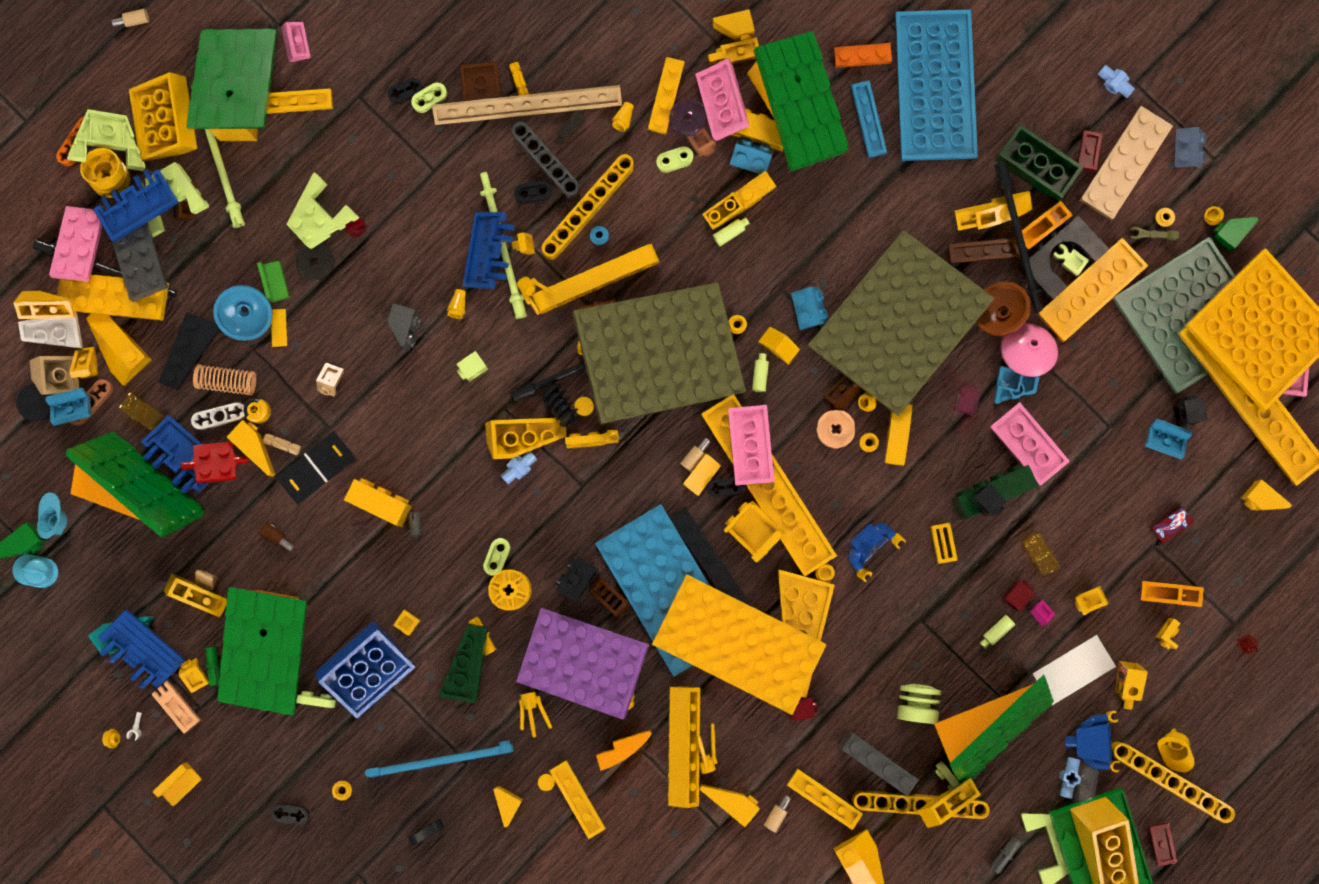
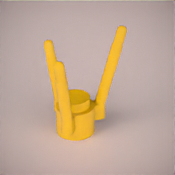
(527, 288)
(529, 702)
(707, 763)

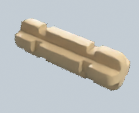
(281, 444)

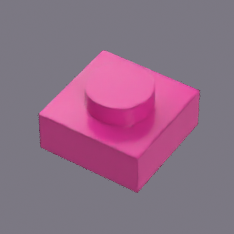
(1042, 613)

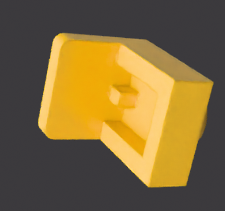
(1091, 600)

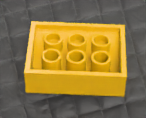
(161, 117)

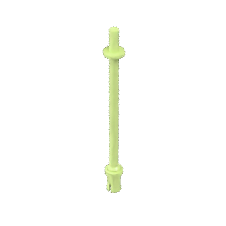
(233, 207)
(516, 298)

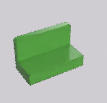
(273, 281)

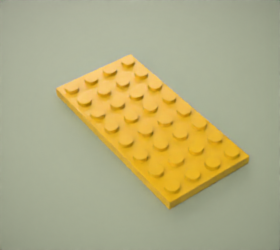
(739, 644)

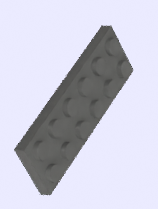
(139, 262)

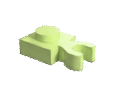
(1073, 261)

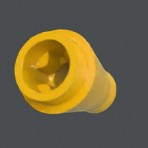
(622, 119)
(457, 304)

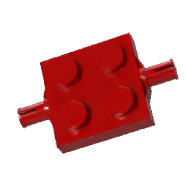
(214, 462)

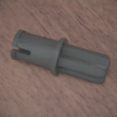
(1005, 855)

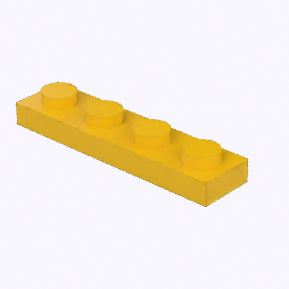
(666, 95)
(300, 101)
(577, 799)
(825, 799)

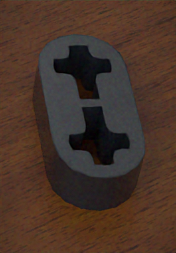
(403, 87)
(725, 492)
(290, 819)
(426, 832)

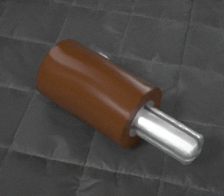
(274, 536)

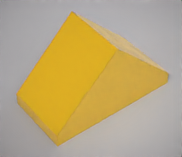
(779, 344)
(507, 803)

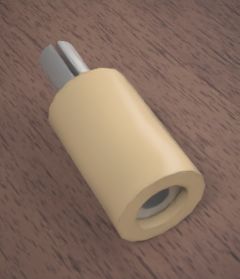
(132, 18)
(694, 456)
(777, 815)

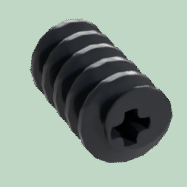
(559, 406)

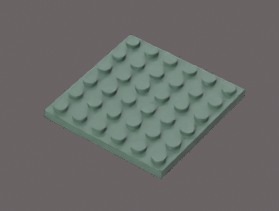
(1167, 301)

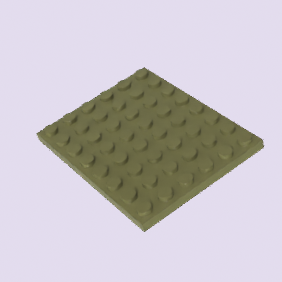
(901, 322)
(658, 352)

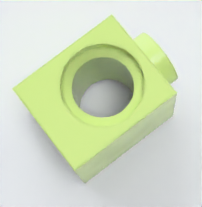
(471, 367)

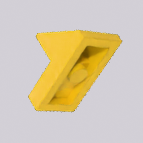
(84, 363)

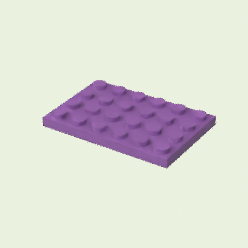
(582, 663)

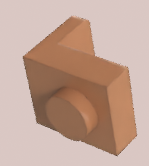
(702, 143)

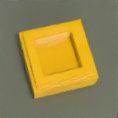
(406, 622)

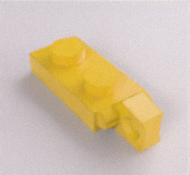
(736, 52)
(592, 439)

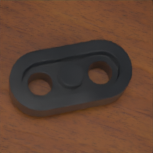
(533, 190)

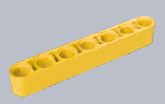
(590, 198)
(596, 278)
(1180, 786)
(910, 805)

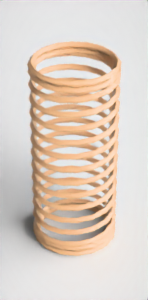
(249, 388)

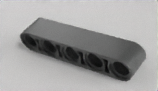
(541, 152)

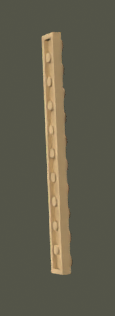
(527, 105)

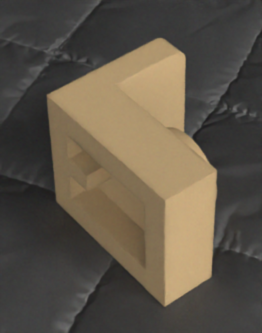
(329, 379)

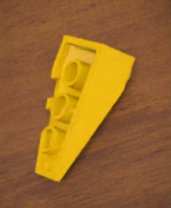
(119, 350)
(517, 436)
(861, 859)

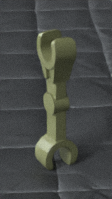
(1169, 235)

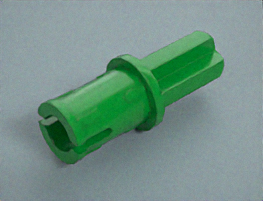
(212, 666)

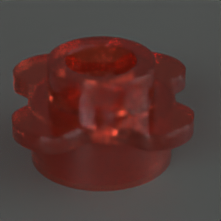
(1248, 644)

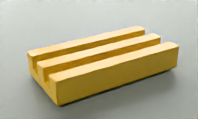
(936, 545)

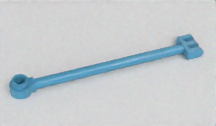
(503, 748)

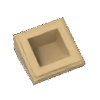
(205, 579)

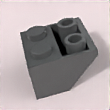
(404, 325)

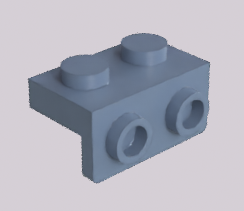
(1190, 147)

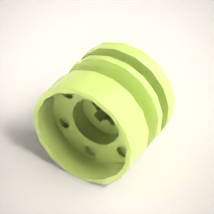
(919, 704)

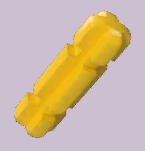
(518, 78)

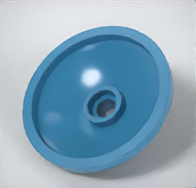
(240, 323)

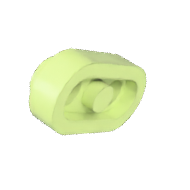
(428, 96)
(675, 159)
(496, 556)
(324, 700)
(944, 773)

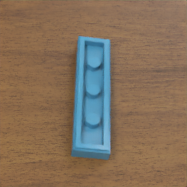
(868, 119)

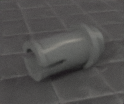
(414, 524)

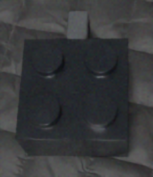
(576, 579)

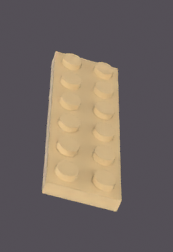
(1126, 163)

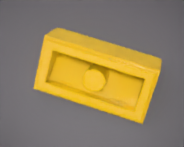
(702, 474)

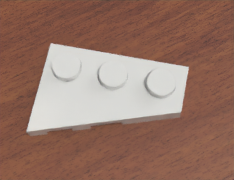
(52, 331)

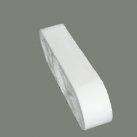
(207, 424)

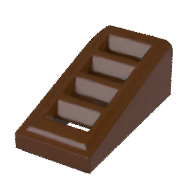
(621, 609)

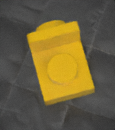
(1168, 631)
(192, 675)

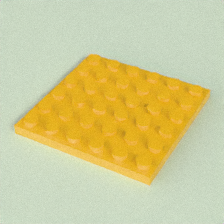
(1260, 329)

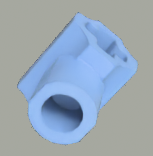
(1116, 81)
(518, 467)
(1068, 786)

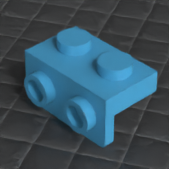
(751, 156)
(809, 307)
(69, 406)
(1167, 438)

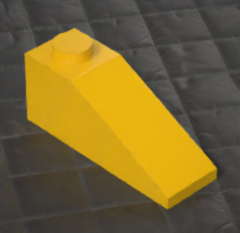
(42, 306)
(251, 444)
(195, 595)
(734, 803)
(948, 803)

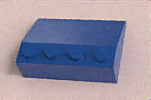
(364, 670)

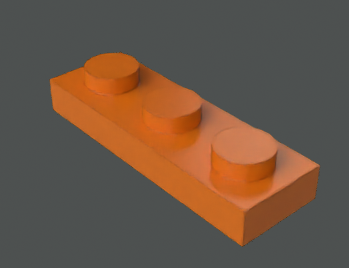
(862, 55)

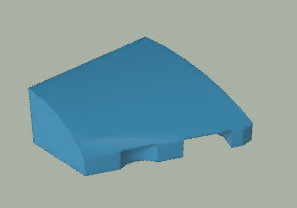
(1013, 385)

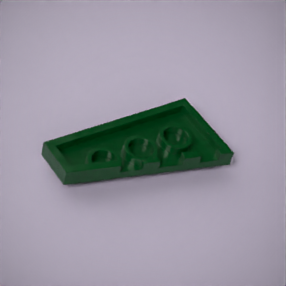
(465, 672)

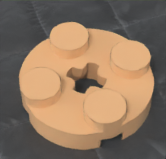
(835, 418)

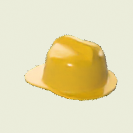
(1176, 751)

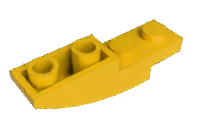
(739, 201)
(992, 213)

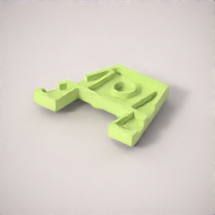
(108, 132)
(183, 189)
(311, 221)
(1035, 821)

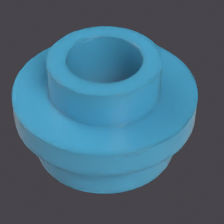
(599, 241)

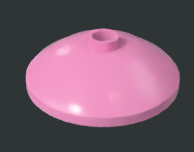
(1026, 358)

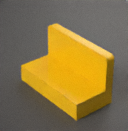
(178, 784)

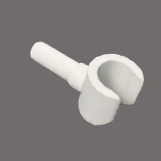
(136, 730)

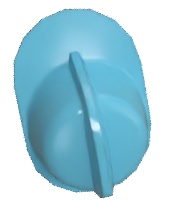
(50, 516)
(35, 571)

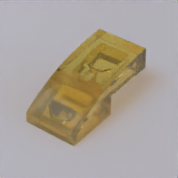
(141, 411)
(1040, 554)

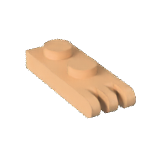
(176, 707)

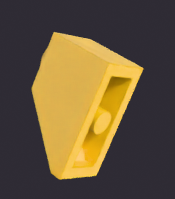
(735, 25)
(1263, 497)

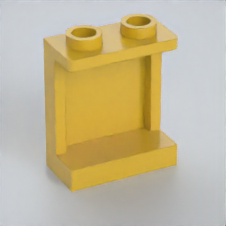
(754, 530)

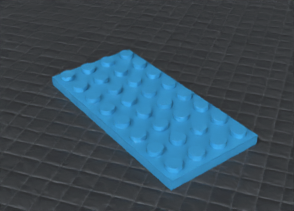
(936, 85)
(650, 567)

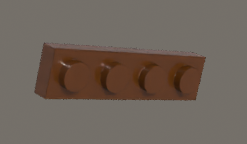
(983, 251)

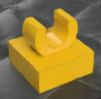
(524, 244)

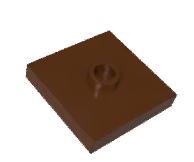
(480, 81)

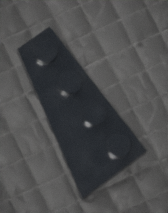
(188, 347)

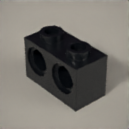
(1190, 411)
(988, 500)

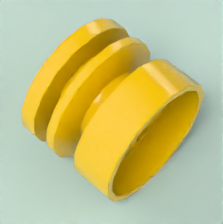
(105, 172)
(518, 582)

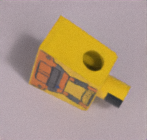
(1130, 683)

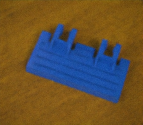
(136, 207)
(484, 248)
(176, 448)
(142, 647)

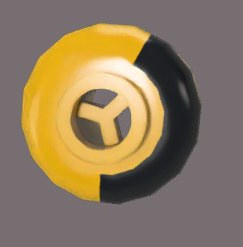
(261, 415)

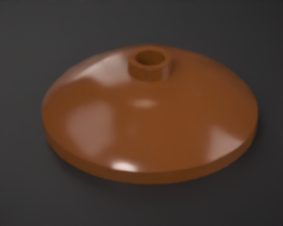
(1010, 299)

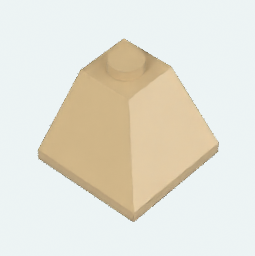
(52, 374)

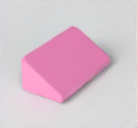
(295, 41)

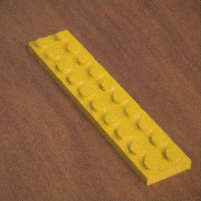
(1272, 427)
(778, 500)

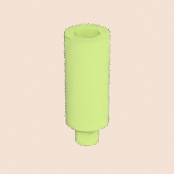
(730, 231)
(760, 374)
(993, 635)

